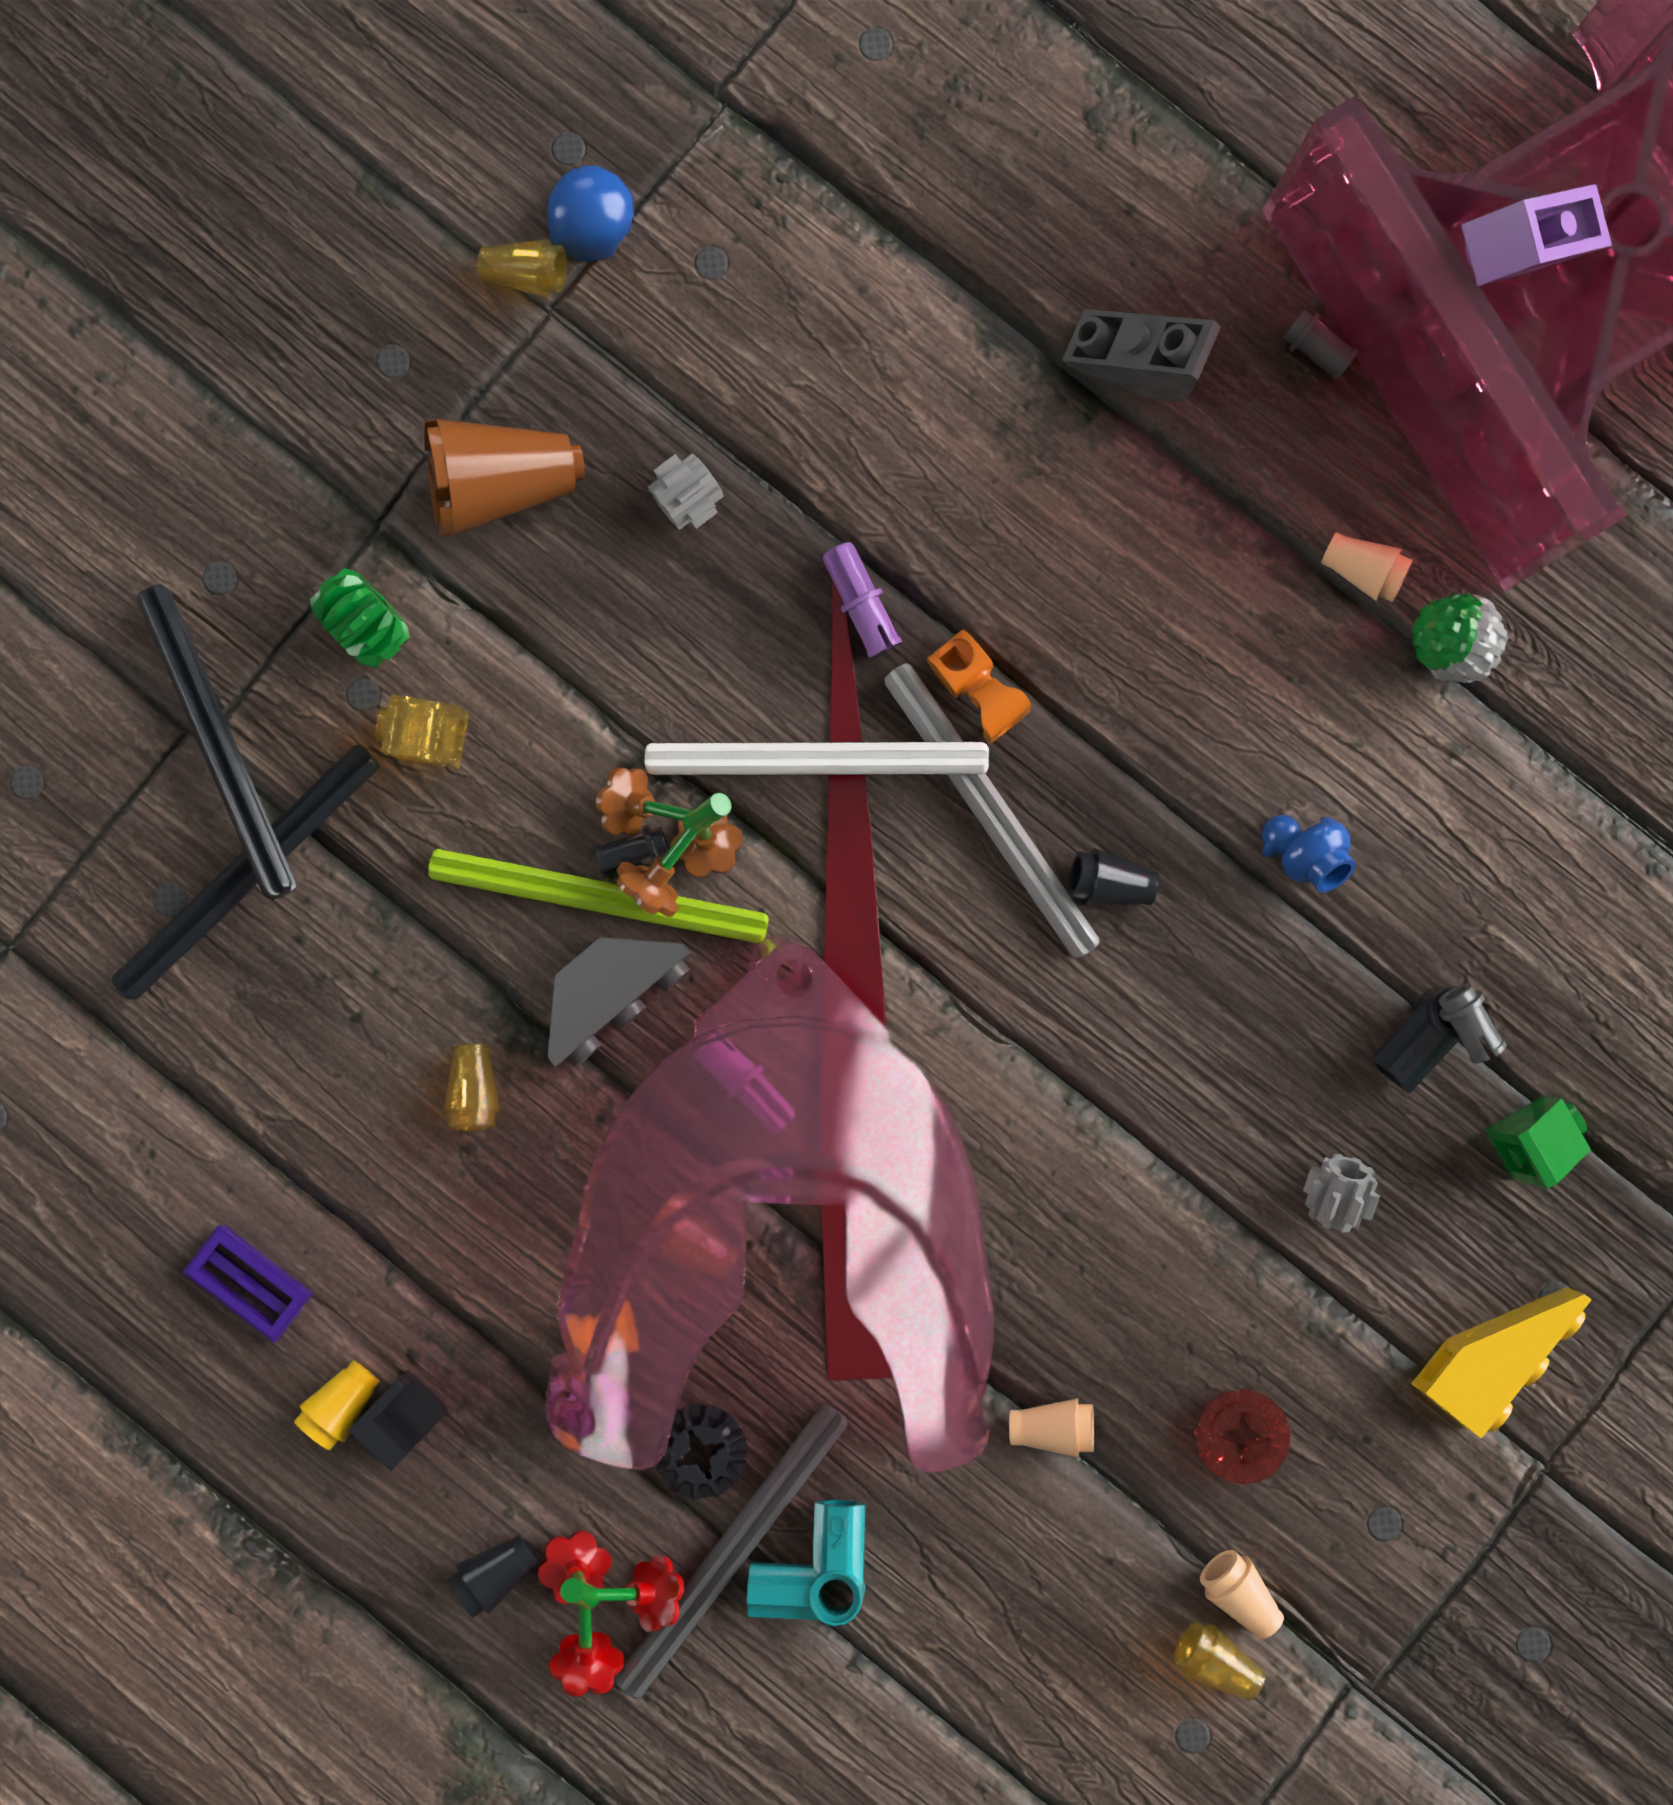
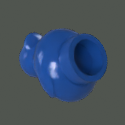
(1310, 856)

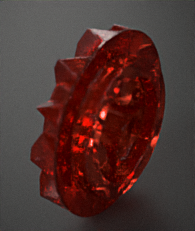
(1261, 1456)

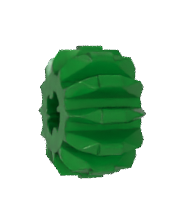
(359, 618)

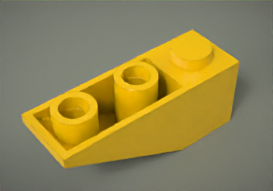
(1489, 1364)

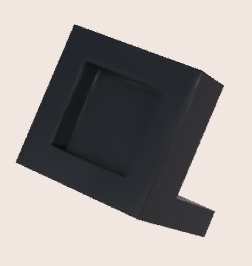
(399, 1420)

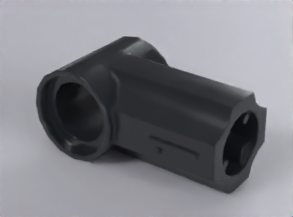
(1416, 1043)

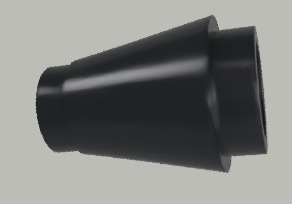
(1109, 880)
(492, 1575)

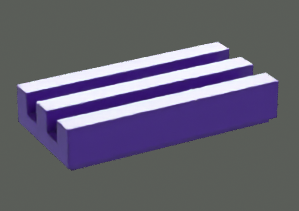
(268, 1269)

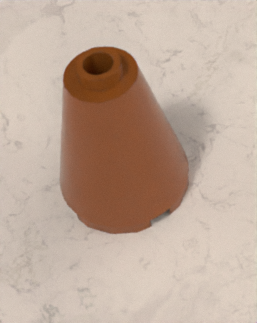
(494, 471)

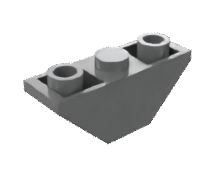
(1142, 351)
(607, 988)

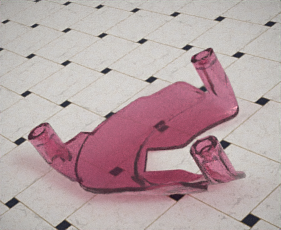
(780, 1104)

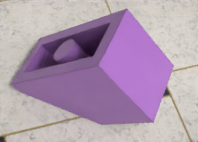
(1535, 234)

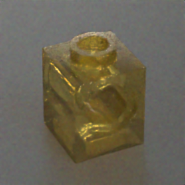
(422, 731)

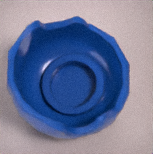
(589, 213)

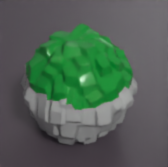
(1459, 637)

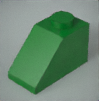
(1540, 1141)

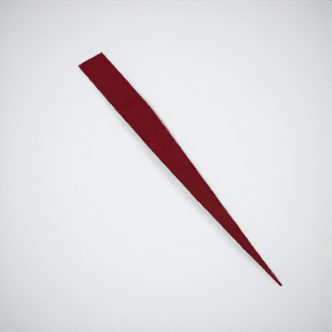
(855, 957)

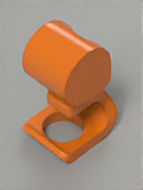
(966, 670)

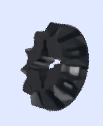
(726, 1463)

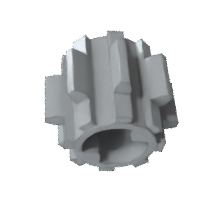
(685, 491)
(1341, 1193)

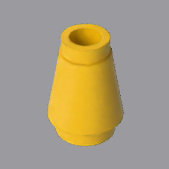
(337, 1405)

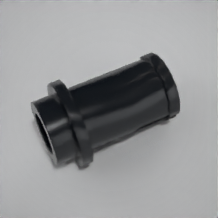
(635, 849)

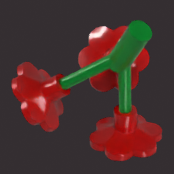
(575, 1574)

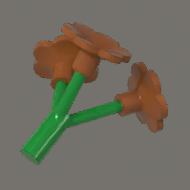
(703, 842)

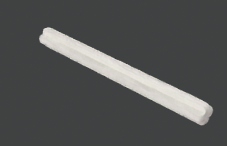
(816, 758)

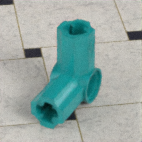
(796, 1589)

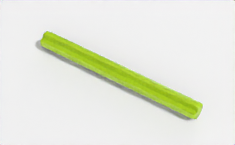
(592, 895)

